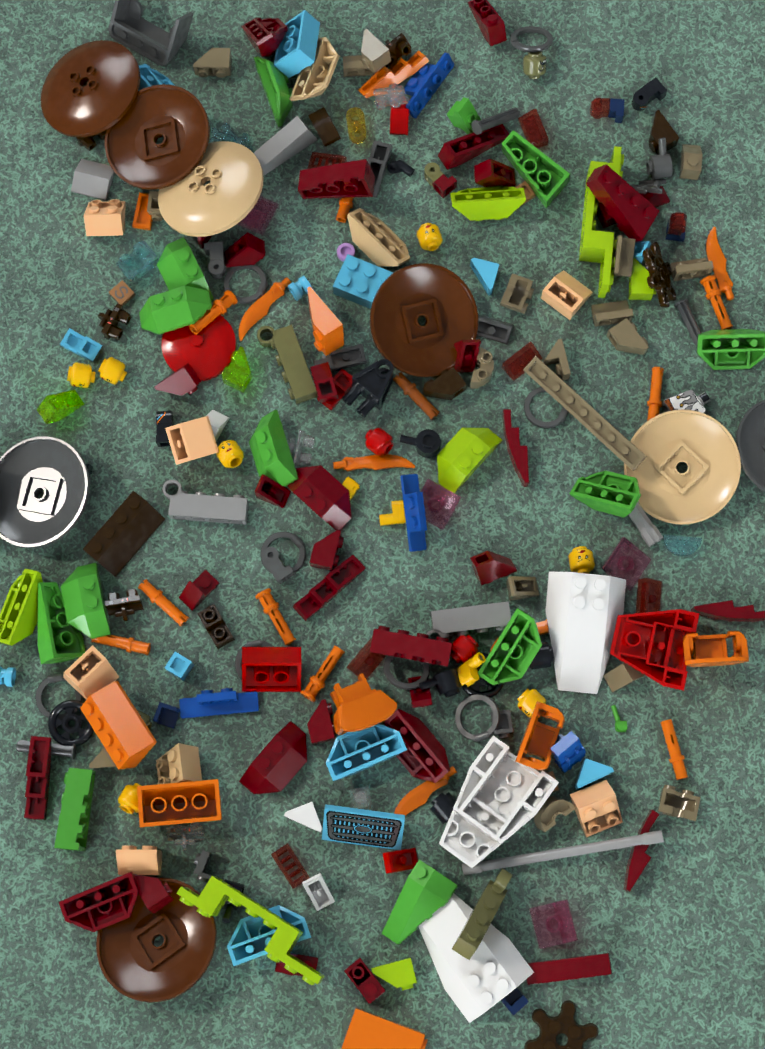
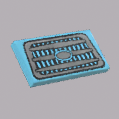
(363, 827)

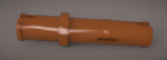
(411, 390)

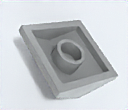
(92, 179)

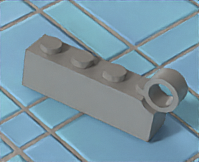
(206, 507)
(470, 618)

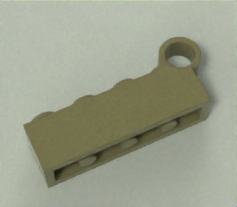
(292, 361)
(482, 915)

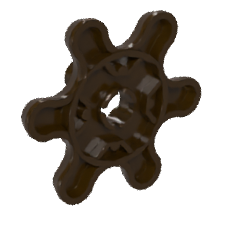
(659, 275)
(563, 1023)

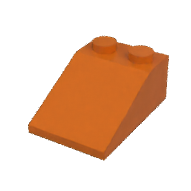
(326, 326)

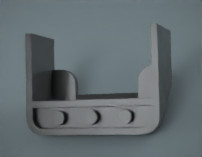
(144, 37)

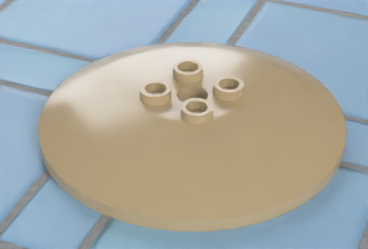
(223, 202)
(711, 463)

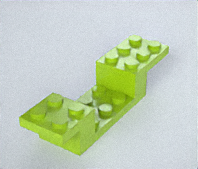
(599, 245)
(283, 940)

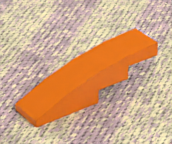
(395, 74)

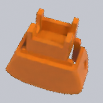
(712, 649)
(360, 706)
(540, 737)

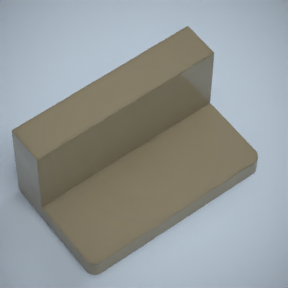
(353, 66)
(623, 256)
(611, 313)

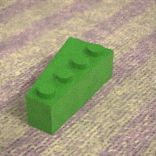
(536, 168)
(75, 810)

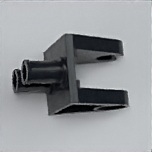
(371, 385)

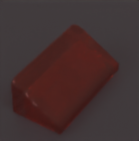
(533, 129)
(517, 362)
(648, 595)
(365, 661)

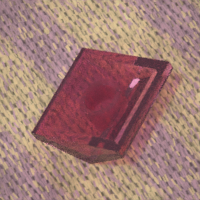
(259, 216)
(438, 503)
(626, 563)
(553, 924)

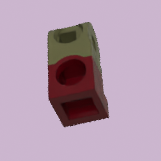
(438, 180)

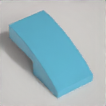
(80, 345)

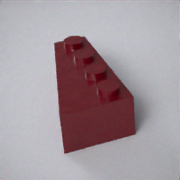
(337, 181)
(625, 204)
(411, 647)

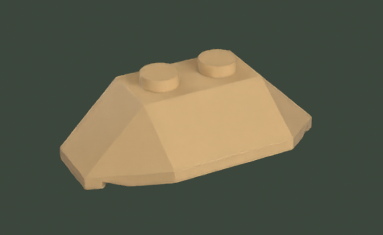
(316, 78)
(377, 239)

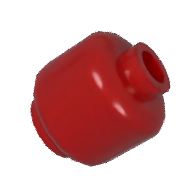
(378, 441)
(464, 648)

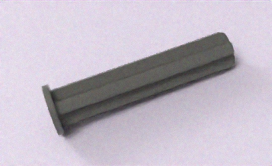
(495, 120)
(688, 319)
(56, 749)

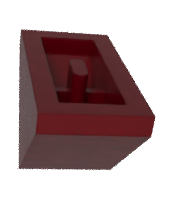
(271, 492)

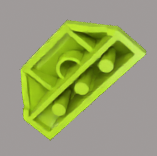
(488, 202)
(464, 455)
(20, 608)

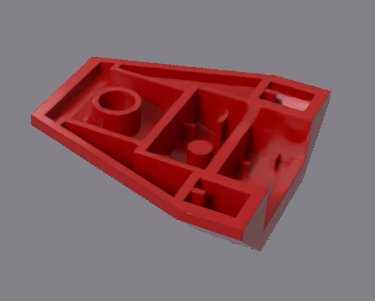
(655, 644)

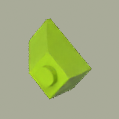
(638, 283)
(397, 973)

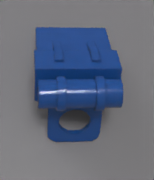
(567, 751)

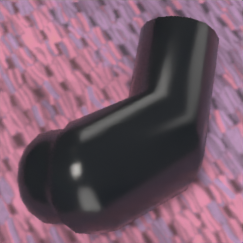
(400, 166)

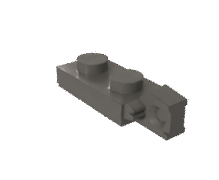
(344, 358)

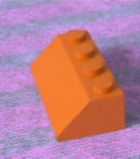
(118, 725)
(179, 803)

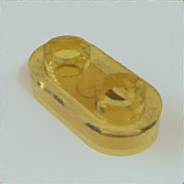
(356, 126)

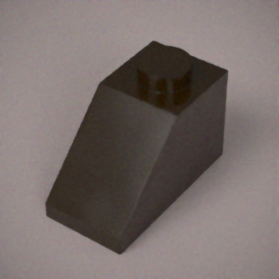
(661, 129)

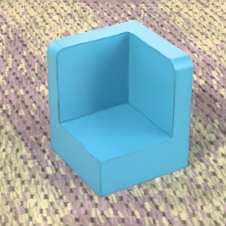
(179, 666)

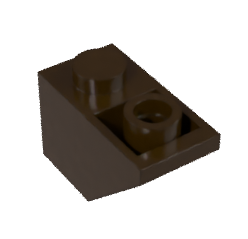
(446, 386)

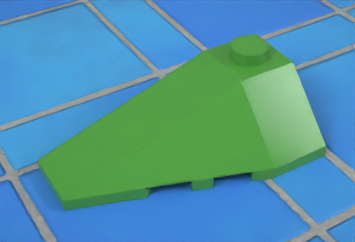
(56, 637)
(420, 897)

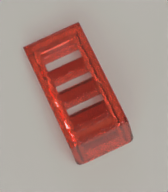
(328, 157)
(279, 852)

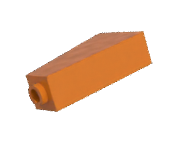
(376, 1032)

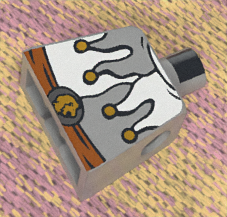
(686, 401)

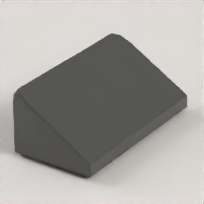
(494, 329)

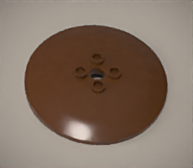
(106, 98)
(158, 113)
(448, 313)
(161, 972)

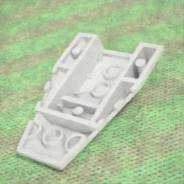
(582, 626)
(494, 803)
(487, 976)

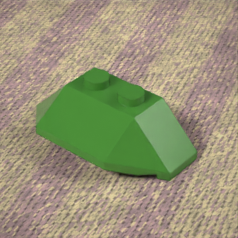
(276, 89)
(180, 267)
(174, 309)
(731, 348)
(272, 450)
(608, 492)
(85, 602)
(513, 650)

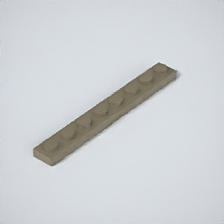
(585, 413)

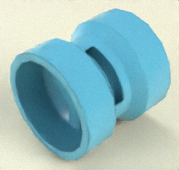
(299, 288)
(8, 676)

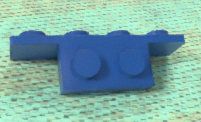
(426, 82)
(414, 512)
(218, 703)

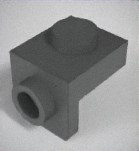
(505, 726)
(201, 862)

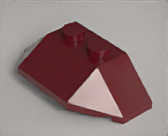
(265, 34)
(323, 495)
(424, 753)
(277, 762)
(102, 904)

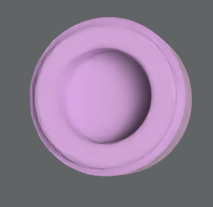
(345, 249)

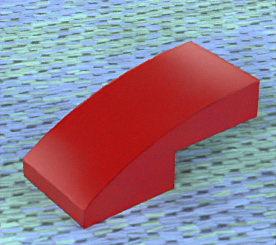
(343, 384)

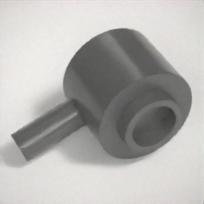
(660, 165)

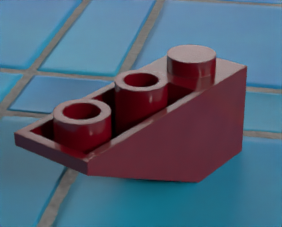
(488, 21)

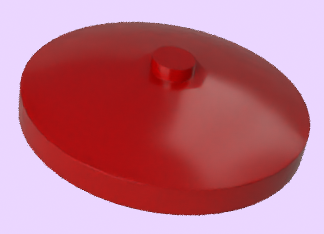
(205, 352)

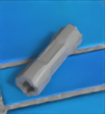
(646, 528)

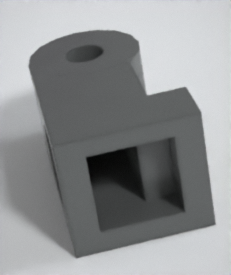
(217, 259)
(273, 560)

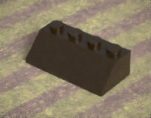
(124, 534)

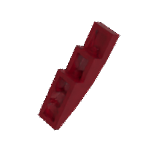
(517, 453)
(329, 587)
(726, 611)
(38, 778)
(638, 858)
(570, 968)

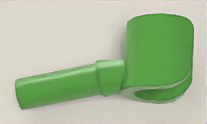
(620, 726)

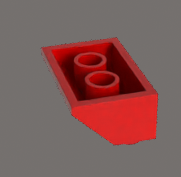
(271, 669)

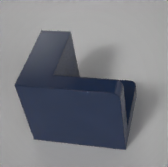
(166, 715)
(514, 1001)

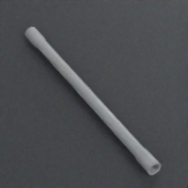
(643, 839)

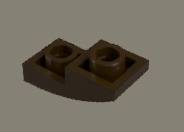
(324, 126)
(215, 626)

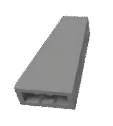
(284, 145)

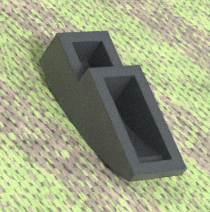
(378, 162)

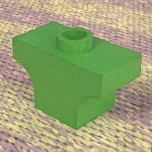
(463, 114)

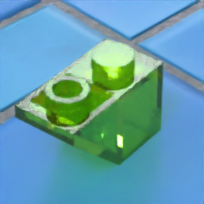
(238, 372)
(59, 405)

